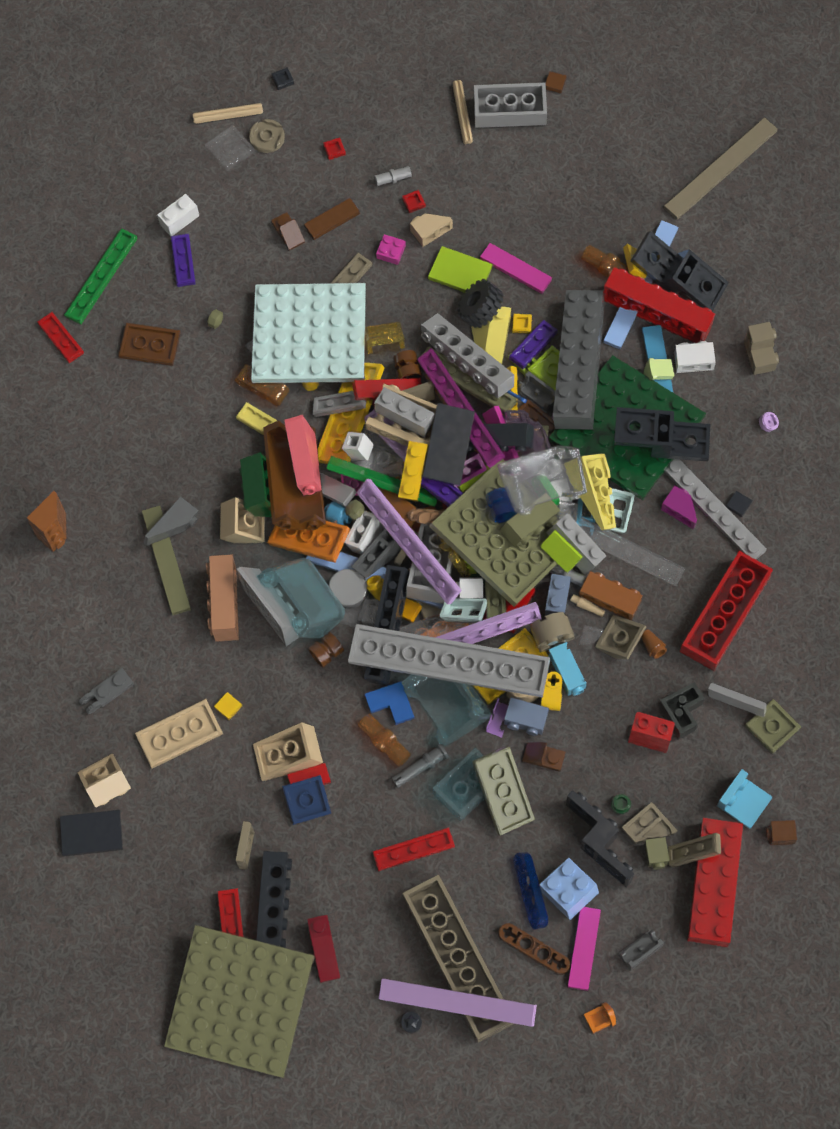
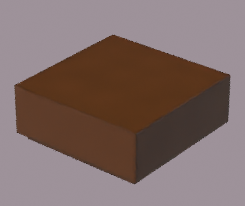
(555, 82)

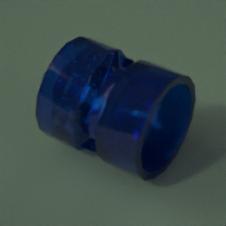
(501, 506)

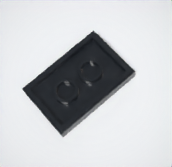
(91, 833)

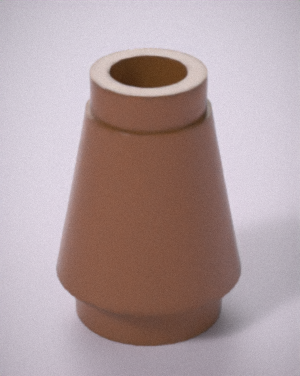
(653, 644)

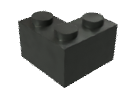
(678, 708)

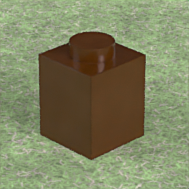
(781, 832)

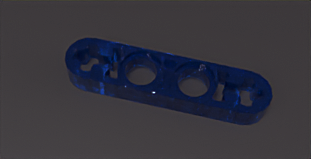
(539, 918)

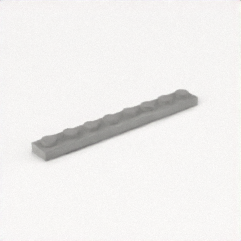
(715, 509)

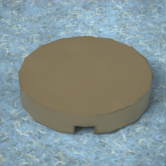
(267, 141)

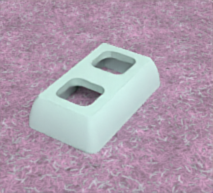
(625, 514)
(465, 605)

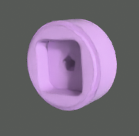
(768, 421)

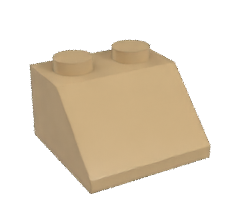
(239, 524)
(104, 780)

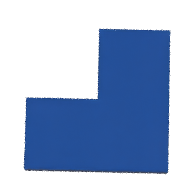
(393, 697)

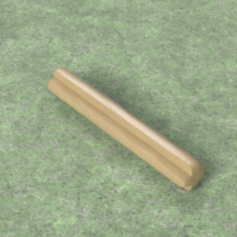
(462, 112)
(227, 113)

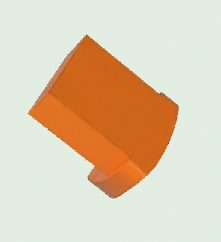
(600, 1017)

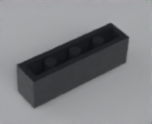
(510, 436)

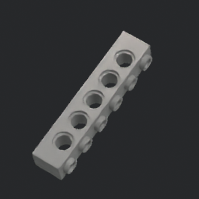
(467, 355)

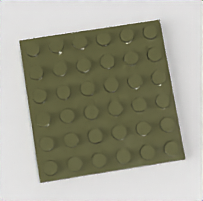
(478, 540)
(239, 1001)

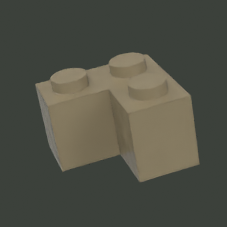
(759, 347)

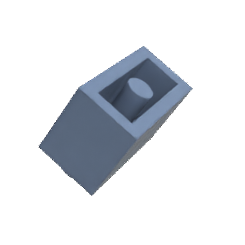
(557, 594)
(526, 716)

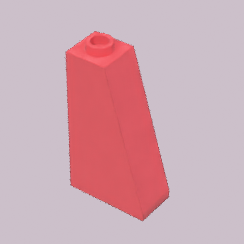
(304, 454)

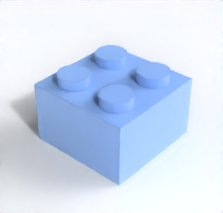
(569, 888)

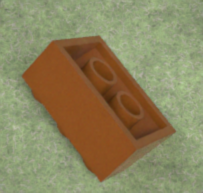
(49, 522)

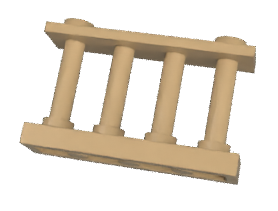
(394, 431)

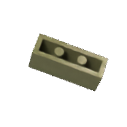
(522, 527)

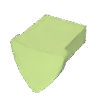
(659, 369)

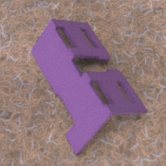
(499, 714)

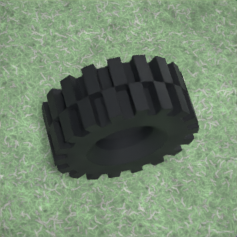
(480, 303)

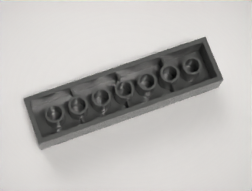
(579, 359)

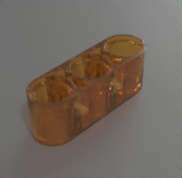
(272, 392)

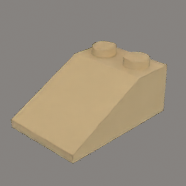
(287, 752)

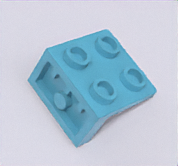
(744, 800)

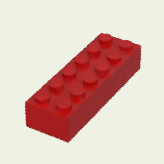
(658, 306)
(726, 610)
(716, 886)

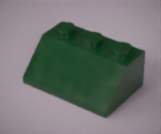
(255, 485)

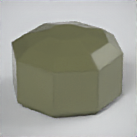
(215, 319)
(354, 509)

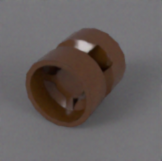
(407, 365)
(326, 649)

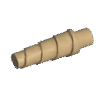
(587, 605)

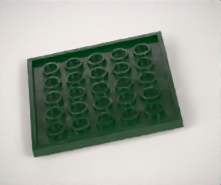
(627, 388)

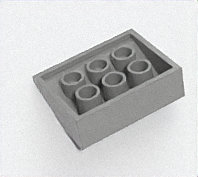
(269, 603)

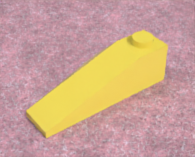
(493, 336)
(597, 496)

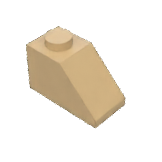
(430, 227)

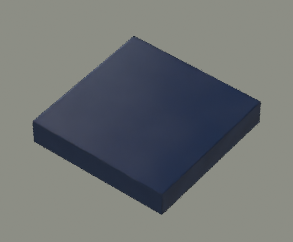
(307, 799)

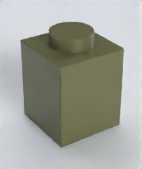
(656, 853)

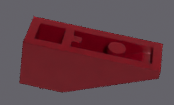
(323, 948)

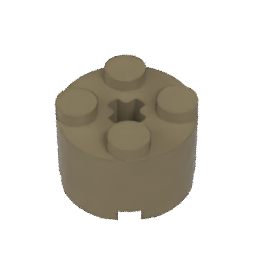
(552, 631)

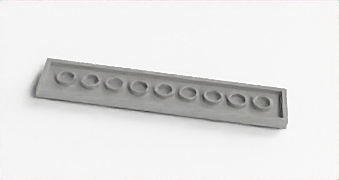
(449, 660)

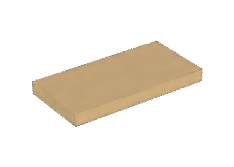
(179, 733)

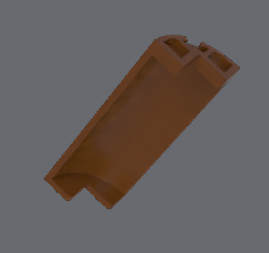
(288, 505)

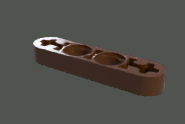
(536, 945)

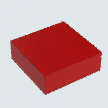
(334, 148)
(413, 201)

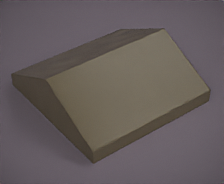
(620, 637)

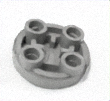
(349, 587)

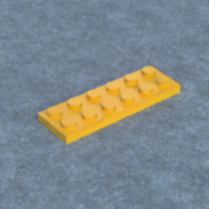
(342, 423)

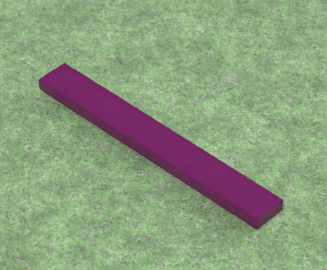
(454, 397)

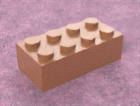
(223, 598)

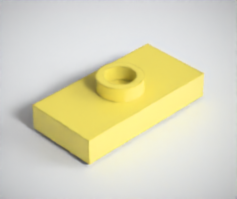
(254, 418)

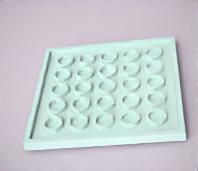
(309, 333)

